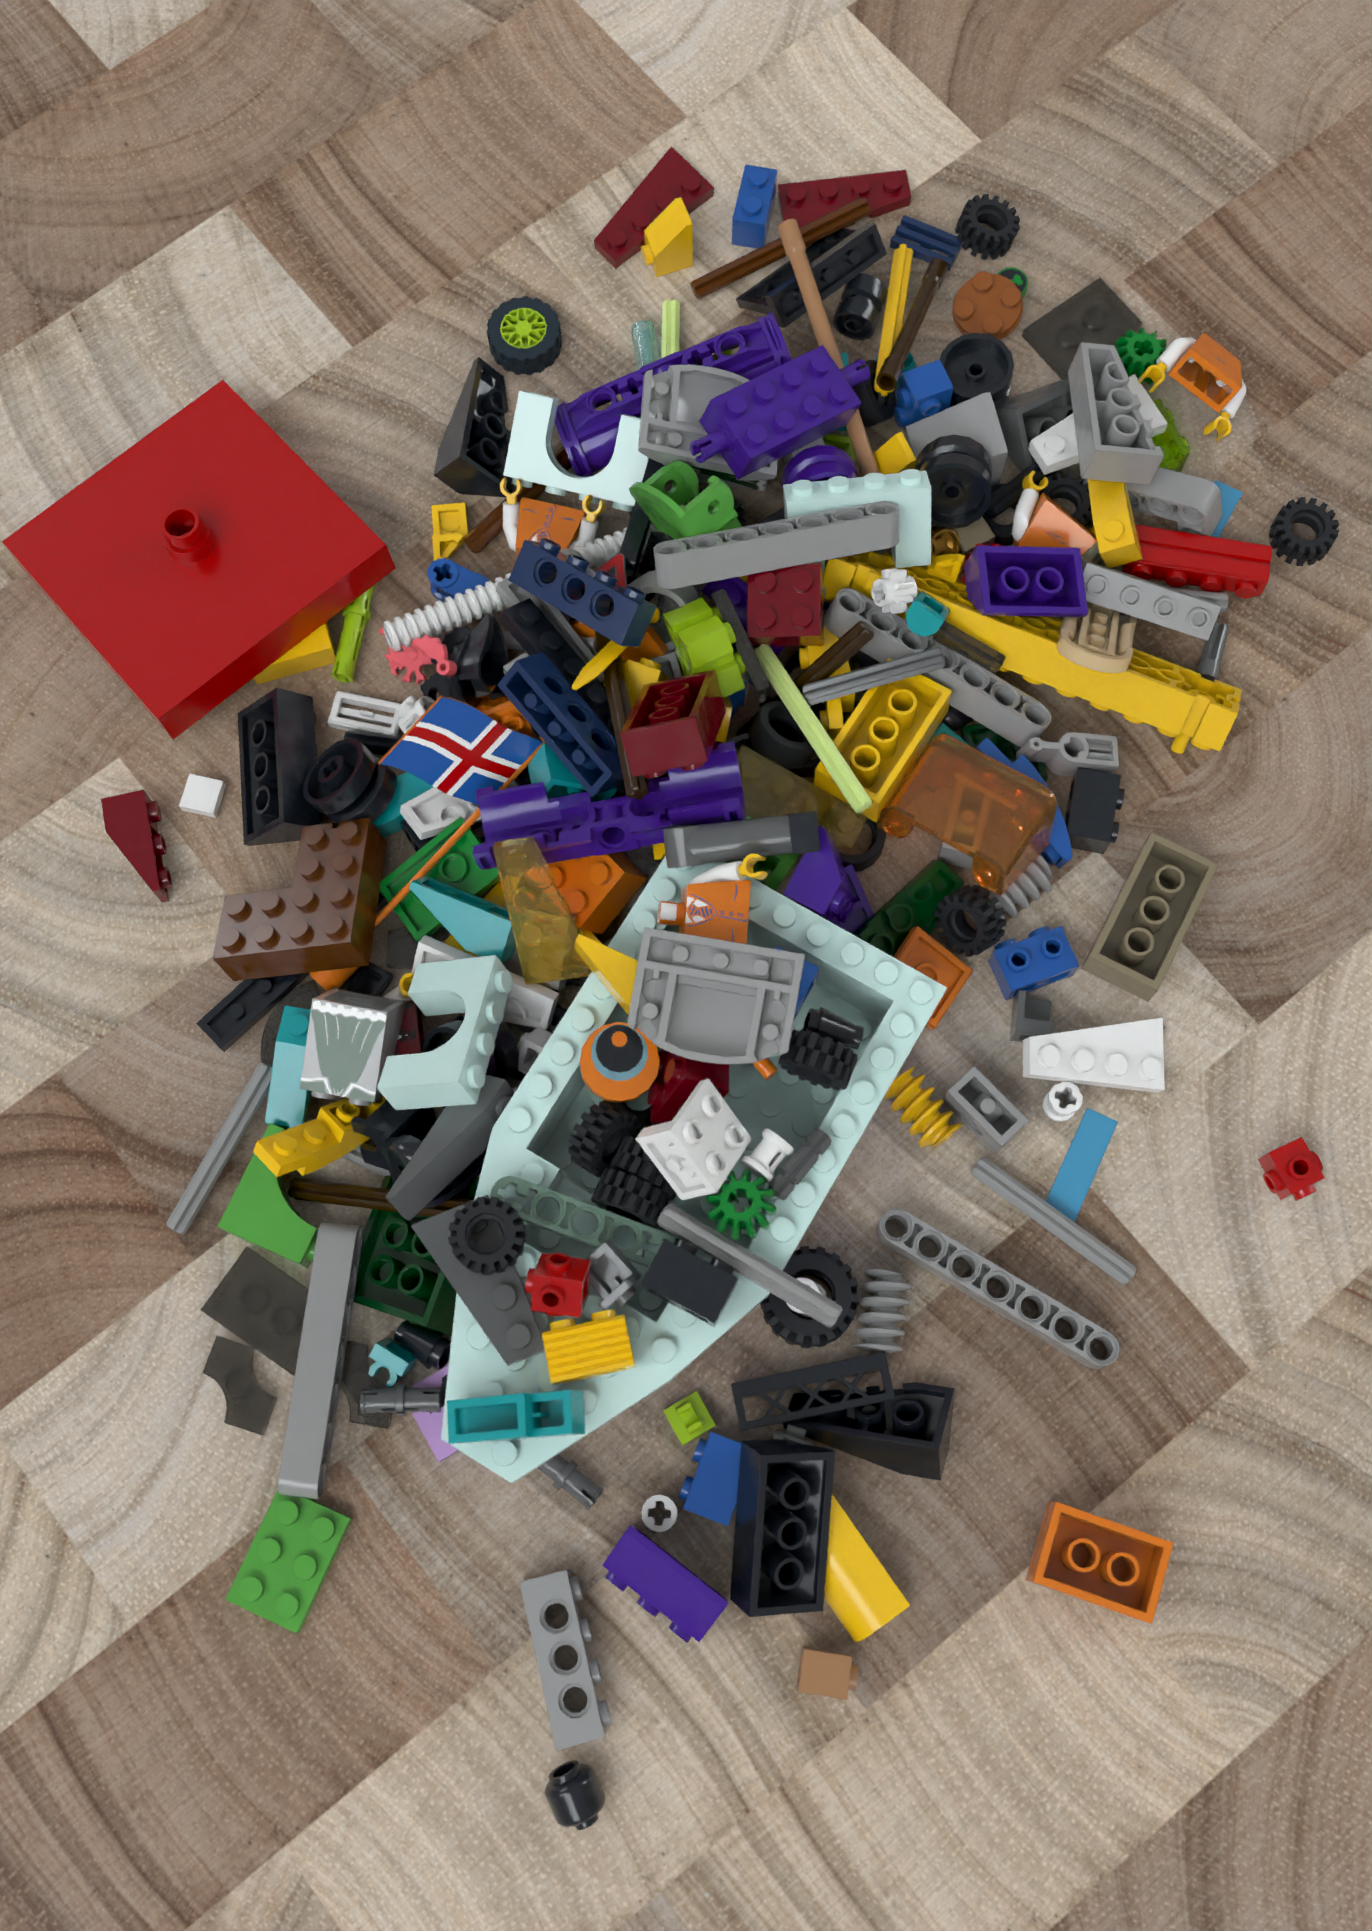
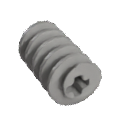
(1026, 884)
(883, 1311)

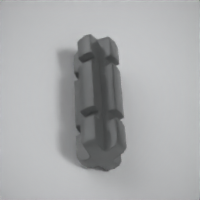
(800, 1163)

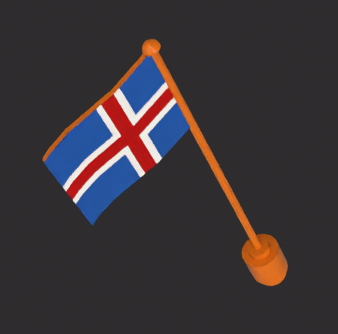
(456, 753)

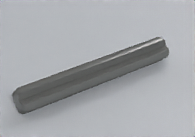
(873, 676)

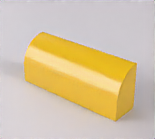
(856, 1580)

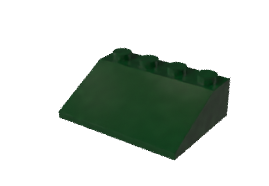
(400, 1273)

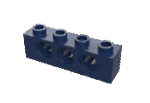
(535, 574)
(564, 722)

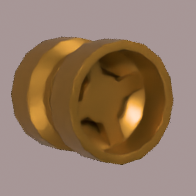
(944, 541)

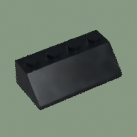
(275, 757)
(781, 1527)

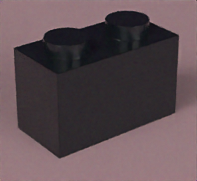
(1092, 809)
(690, 1281)

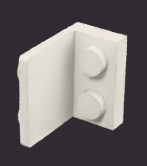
(698, 1144)

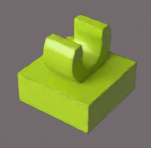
(689, 1418)

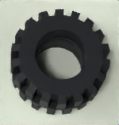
(843, 1289)

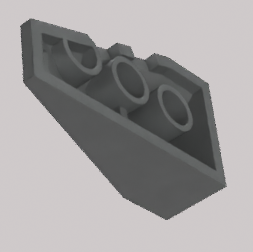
(1030, 415)
(449, 1148)

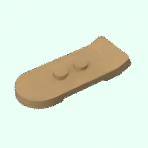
(1099, 640)

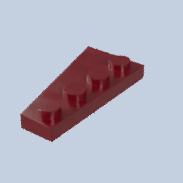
(666, 181)
(816, 198)

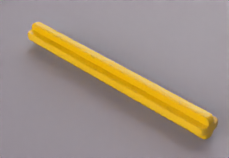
(895, 305)

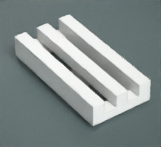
(367, 702)

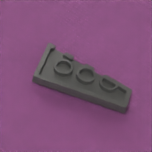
(494, 1299)

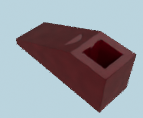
(133, 827)

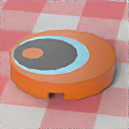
(618, 1062)

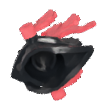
(464, 661)

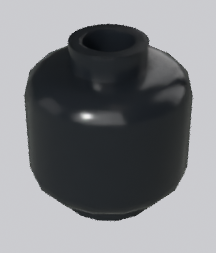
(574, 1795)

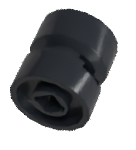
(860, 307)

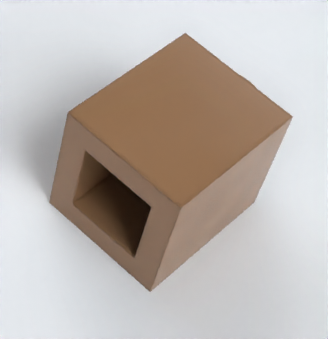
(826, 1673)

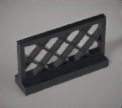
(833, 264)

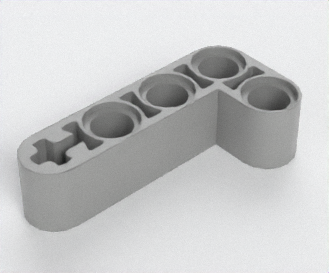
(1179, 497)

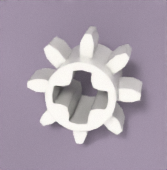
(894, 591)
(412, 710)

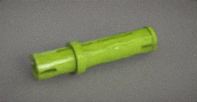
(350, 641)

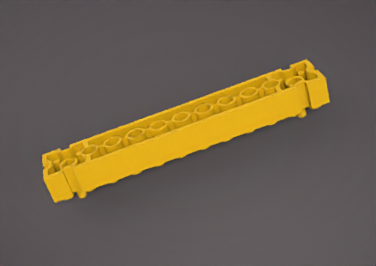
(1147, 692)

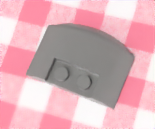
(672, 414)
(715, 997)

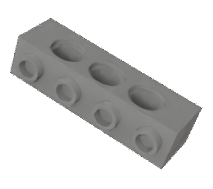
(1149, 600)
(568, 1725)

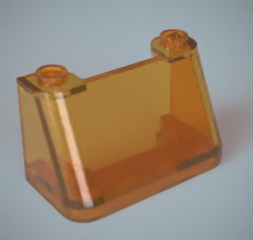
(974, 807)

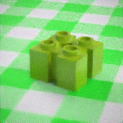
(705, 644)

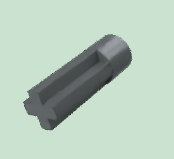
(1212, 652)

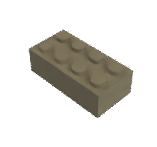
(1150, 917)

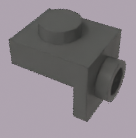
(612, 1275)

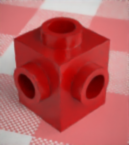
(1292, 1170)
(559, 1285)

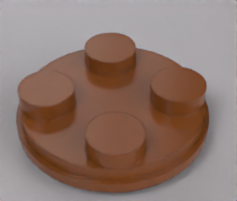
(988, 306)

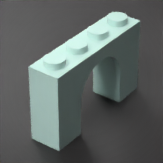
(533, 460)
(906, 489)
(458, 1068)

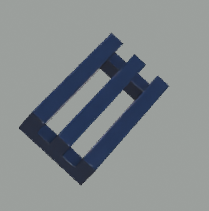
(928, 238)

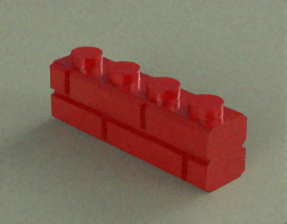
(1201, 561)

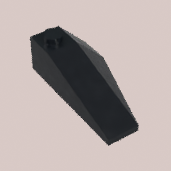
(477, 438)
(898, 1434)

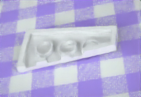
(525, 1005)

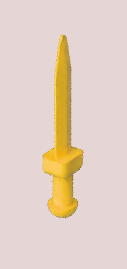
(604, 659)

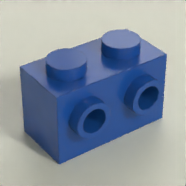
(922, 393)
(1033, 961)

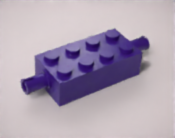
(779, 411)

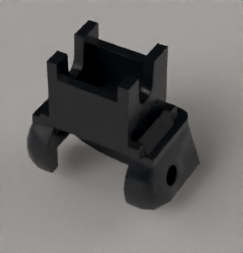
(398, 1138)

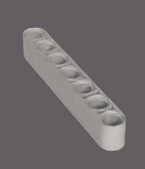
(776, 544)
(973, 688)
(1015, 1289)
(320, 1361)

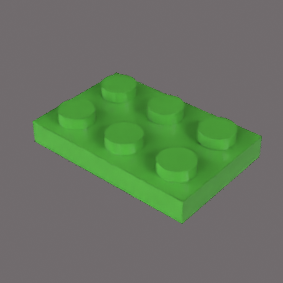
(289, 1560)

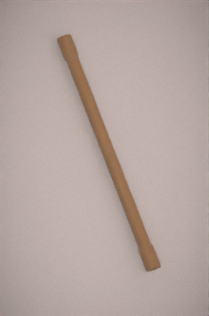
(796, 252)

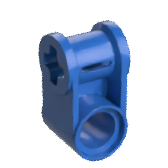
(459, 578)

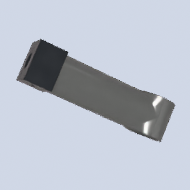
(736, 839)

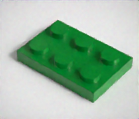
(454, 869)

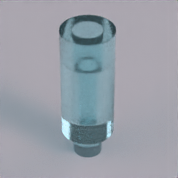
(644, 343)

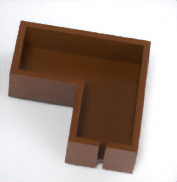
(317, 922)

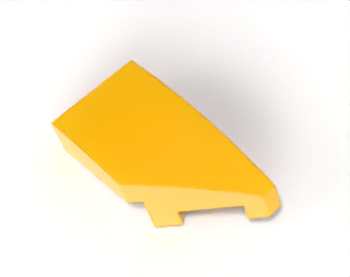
(449, 528)
(946, 567)

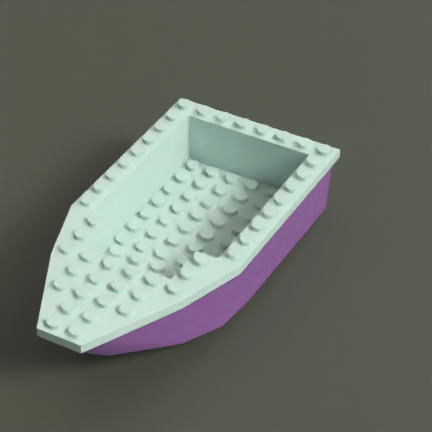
(540, 1117)

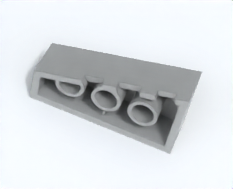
(1107, 419)

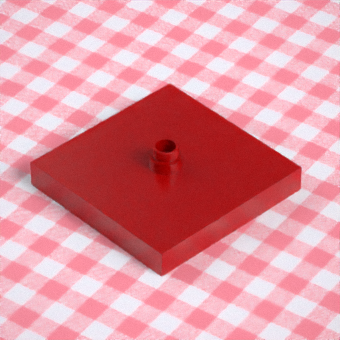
(199, 557)

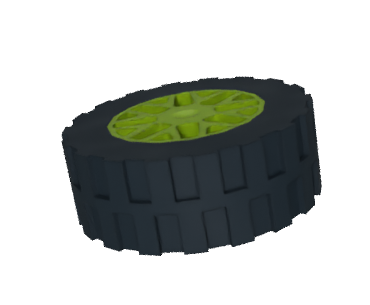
(528, 320)

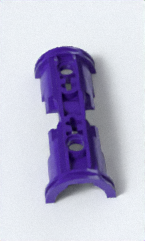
(592, 434)
(580, 828)

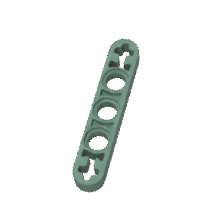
(570, 1208)

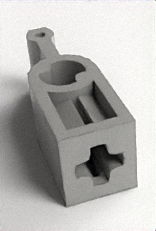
(1073, 751)

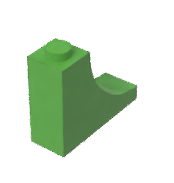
(265, 1216)

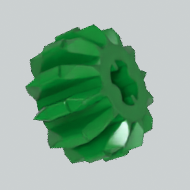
(1139, 352)
(756, 1198)

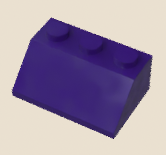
(1026, 581)
(822, 882)
(664, 1585)

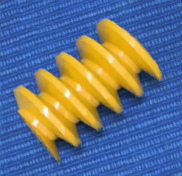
(921, 1110)

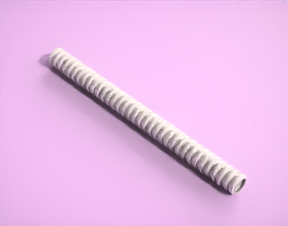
(483, 599)

